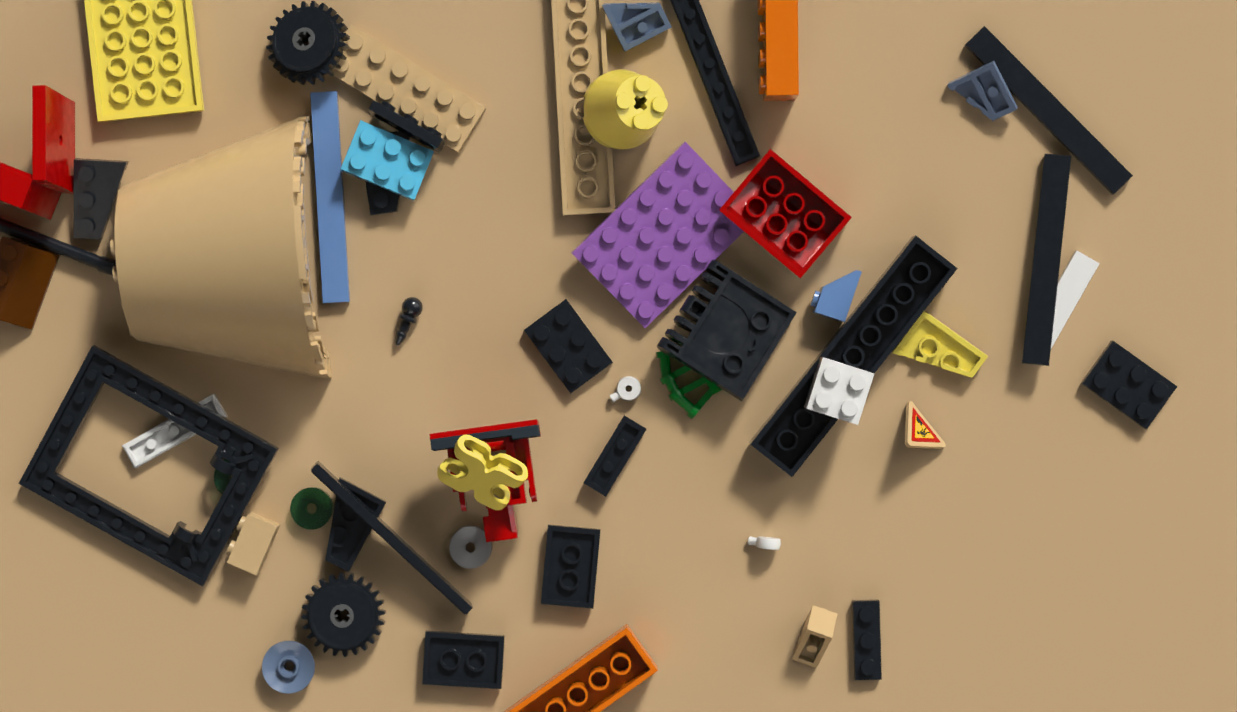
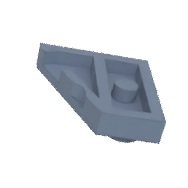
(986, 91)

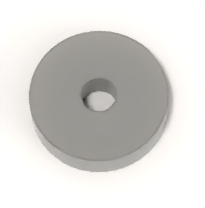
(462, 555)

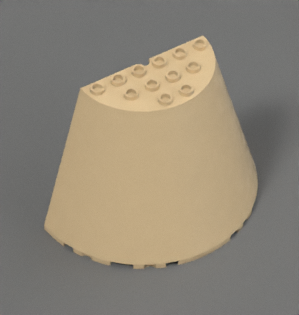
(220, 254)

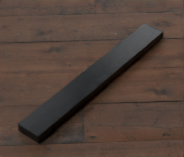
(716, 80)
(1050, 111)
(1046, 259)
(391, 537)

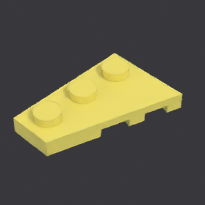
(940, 346)

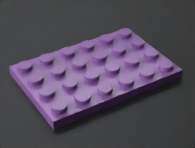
(661, 235)

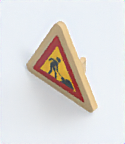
(919, 431)

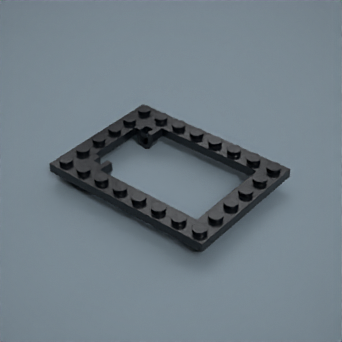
(183, 551)

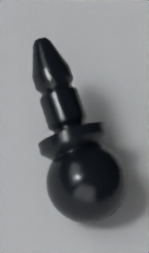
(411, 309)

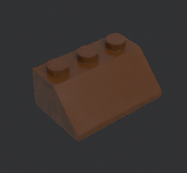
(23, 281)

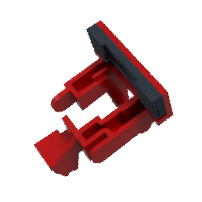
(515, 440)

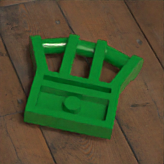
(678, 394)

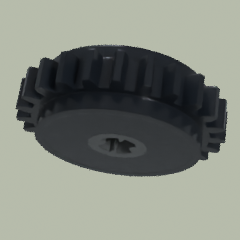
(325, 48)
(341, 595)

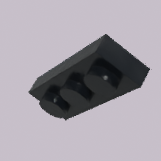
(407, 125)
(614, 455)
(866, 639)

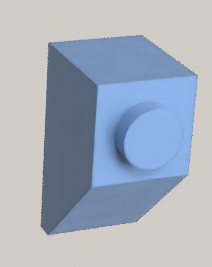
(836, 297)

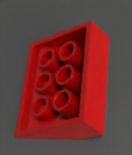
(785, 213)

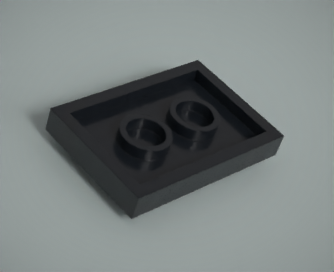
(568, 346)
(1128, 384)
(570, 566)
(463, 659)

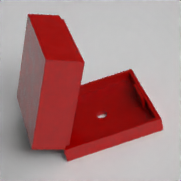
(51, 156)

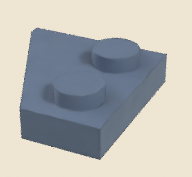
(636, 21)

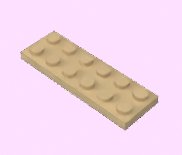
(408, 87)

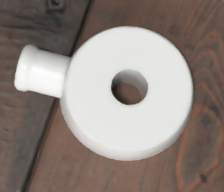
(621, 389)
(765, 542)

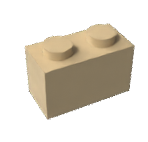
(252, 543)

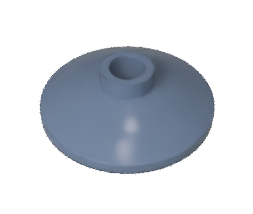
(279, 676)

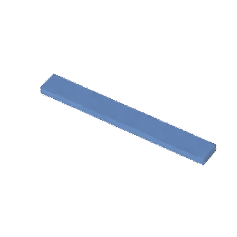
(330, 197)

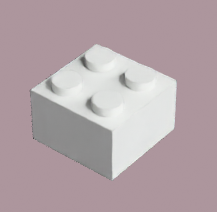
(839, 390)

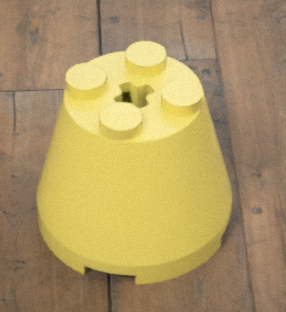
(615, 116)

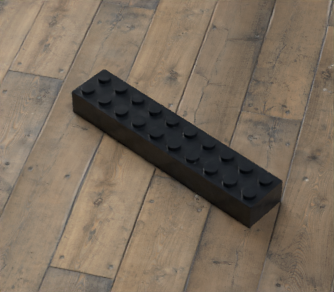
(860, 342)

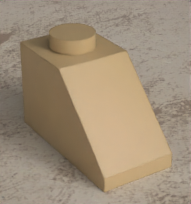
(815, 636)

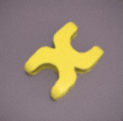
(482, 472)

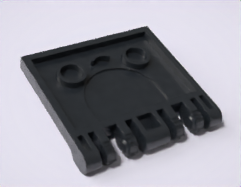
(730, 333)

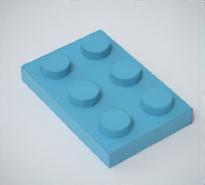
(387, 160)

